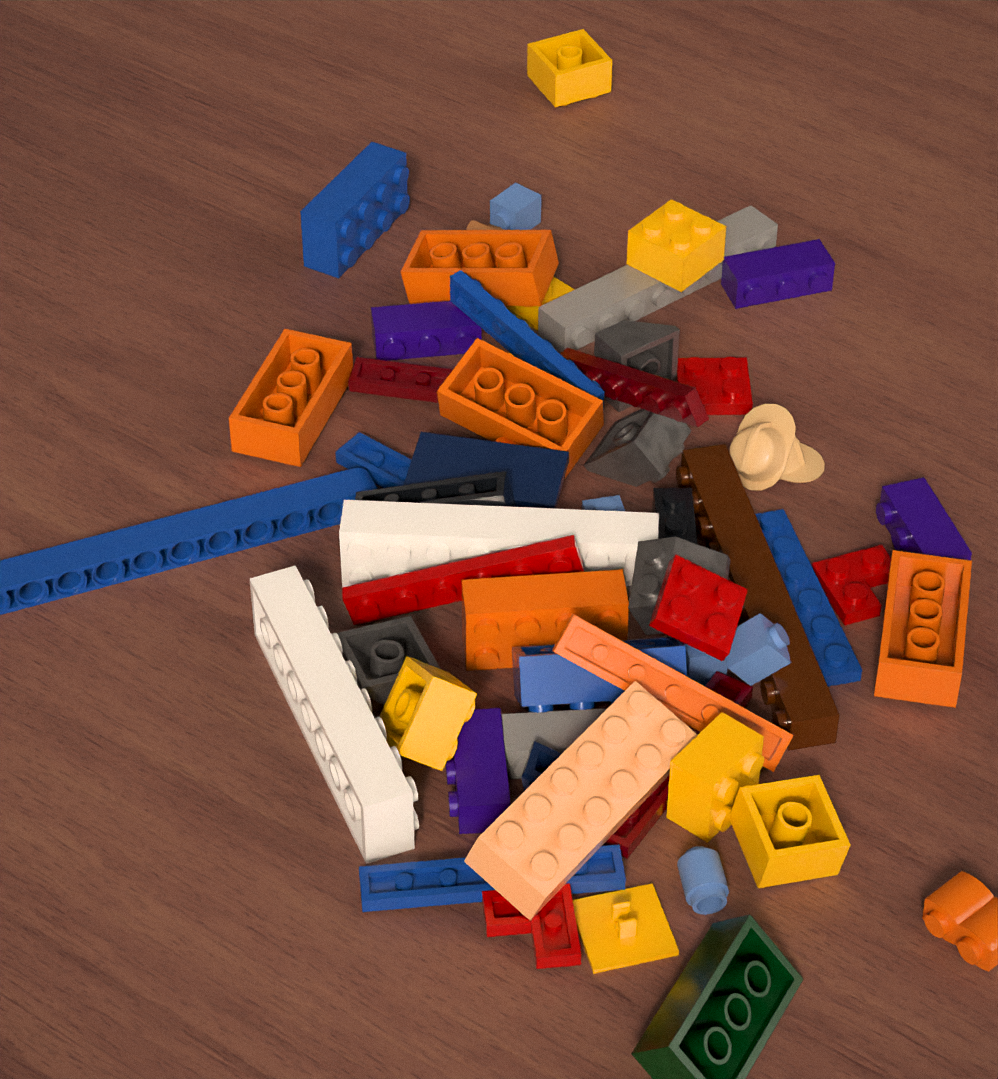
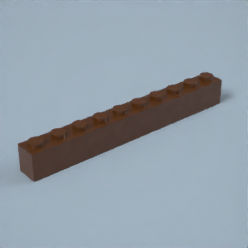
(729, 526)

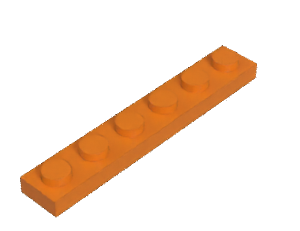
(683, 696)

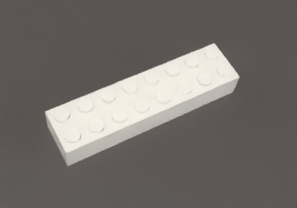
(406, 537)
(334, 715)

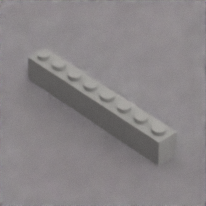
(633, 294)

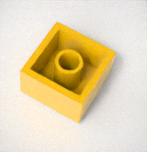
(569, 68)
(676, 245)
(426, 713)
(709, 775)
(789, 831)

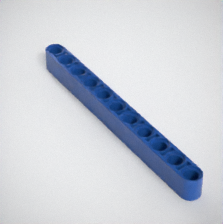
(177, 540)

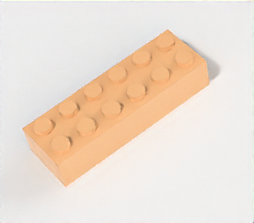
(579, 800)

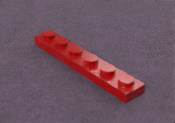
(443, 583)

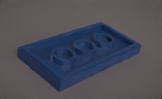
(533, 472)

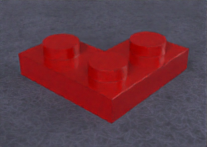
(849, 579)
(551, 929)

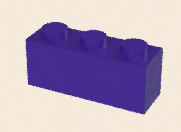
(777, 273)
(421, 330)
(919, 521)
(479, 773)

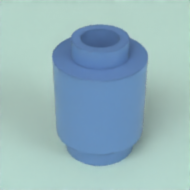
(703, 880)

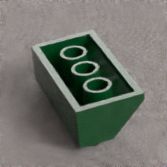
(720, 1006)

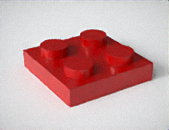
(720, 382)
(698, 607)

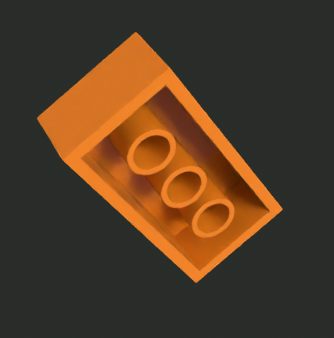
(507, 264)
(291, 397)
(513, 399)
(535, 611)
(923, 629)

